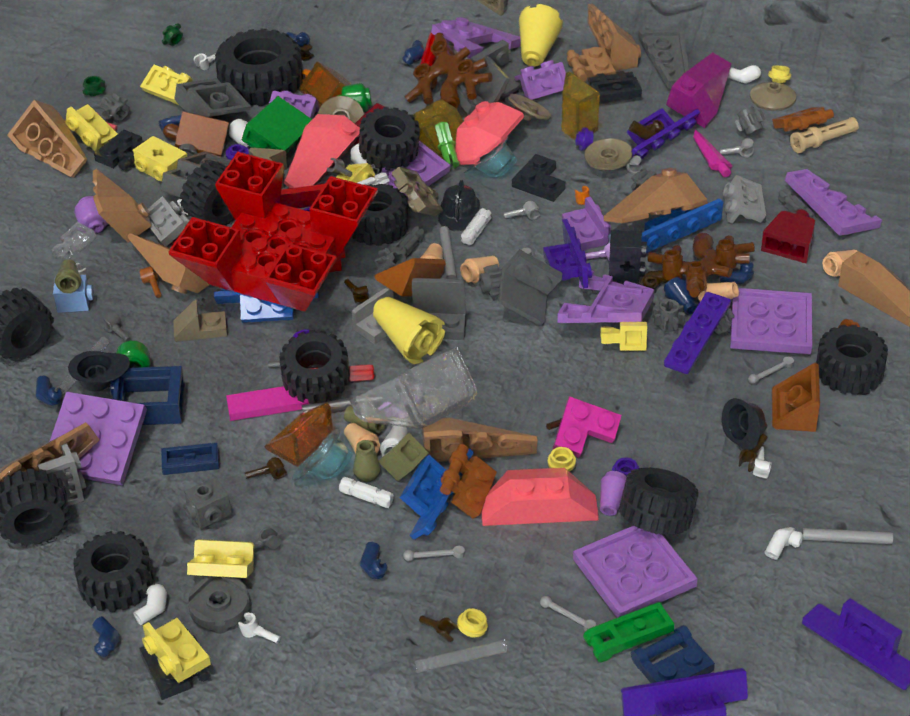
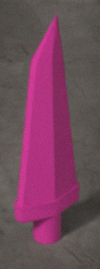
(712, 155)

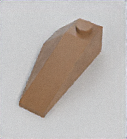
(78, 440)
(485, 441)

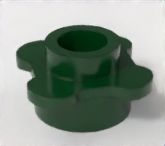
(172, 35)
(93, 86)

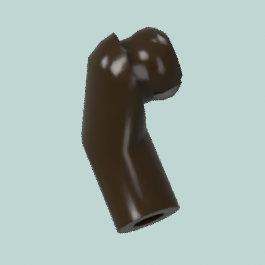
(647, 131)
(653, 279)

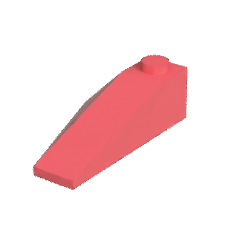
(321, 140)

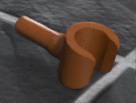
(149, 275)

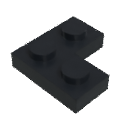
(536, 178)

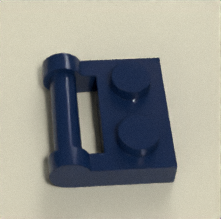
(682, 664)

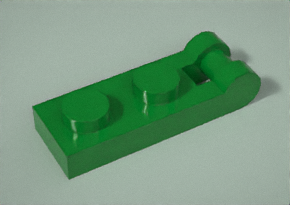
(628, 631)

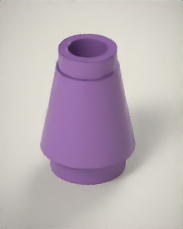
(611, 492)

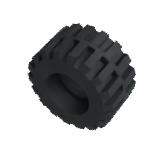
(389, 138)
(202, 198)
(385, 217)
(23, 324)
(313, 350)
(851, 359)
(658, 501)
(32, 507)
(116, 588)

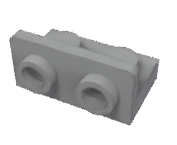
(744, 199)
(166, 220)
(363, 318)
(66, 469)

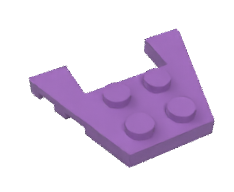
(470, 34)
(612, 304)

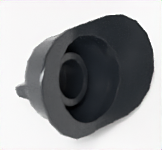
(458, 207)
(98, 369)
(743, 422)

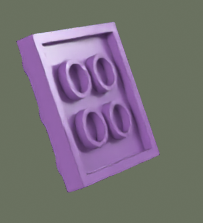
(772, 321)
(115, 425)
(634, 570)

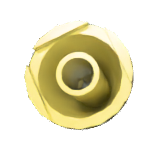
(538, 33)
(409, 328)

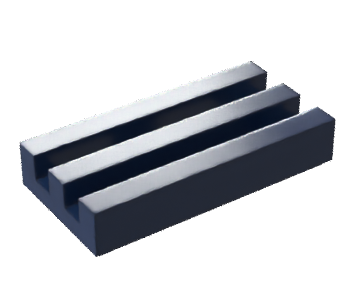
(187, 459)

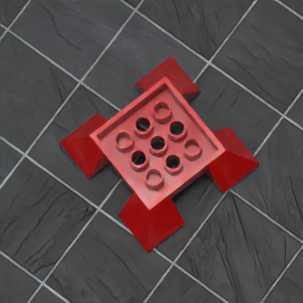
(272, 247)

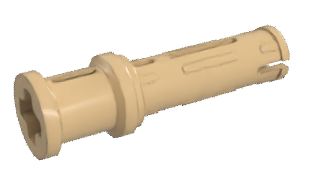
(816, 136)

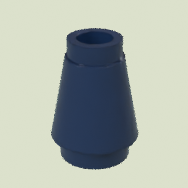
(676, 290)

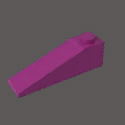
(701, 89)

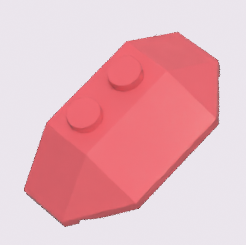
(485, 130)
(538, 497)

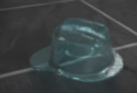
(497, 161)
(327, 460)

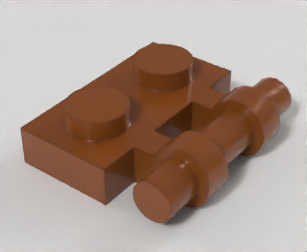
(803, 118)
(474, 483)

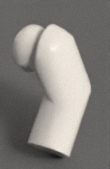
(745, 75)
(782, 538)
(155, 604)

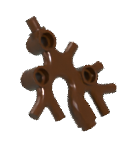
(458, 71)
(711, 262)

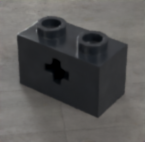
(626, 255)

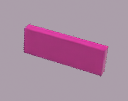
(262, 403)

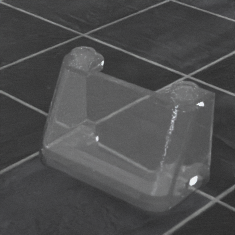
(419, 394)

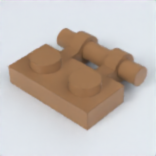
(595, 61)

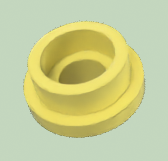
(780, 73)
(562, 458)
(472, 622)

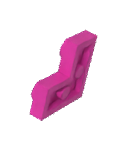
(582, 420)

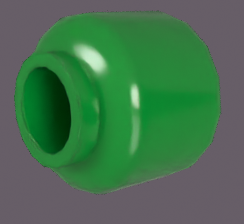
(358, 93)
(136, 352)

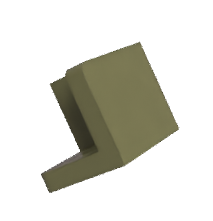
(403, 457)

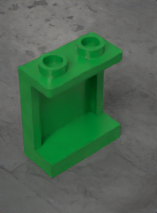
(276, 126)

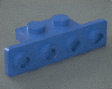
(680, 223)
(255, 309)
(424, 495)

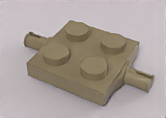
(421, 197)

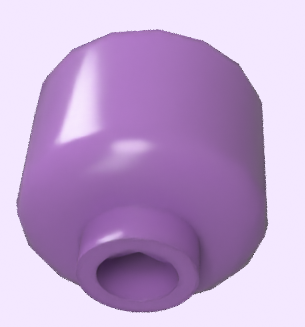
(87, 214)

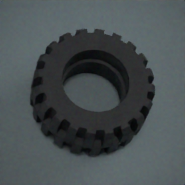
(260, 64)

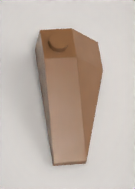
(615, 40)
(47, 138)
(658, 196)
(119, 207)
(167, 267)
(876, 286)

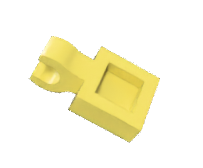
(630, 336)

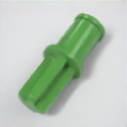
(446, 144)

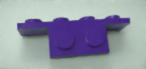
(671, 131)
(569, 256)
(696, 333)
(864, 638)
(686, 696)

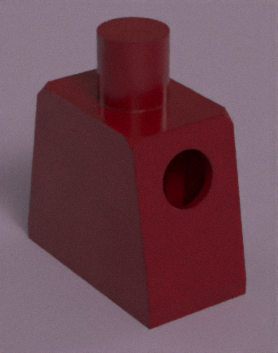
(789, 235)

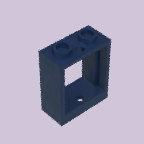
(154, 379)

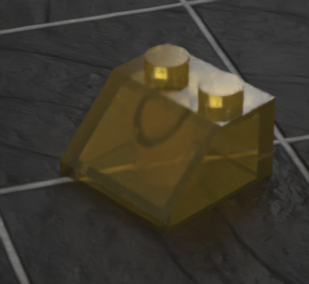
(579, 106)
(430, 116)

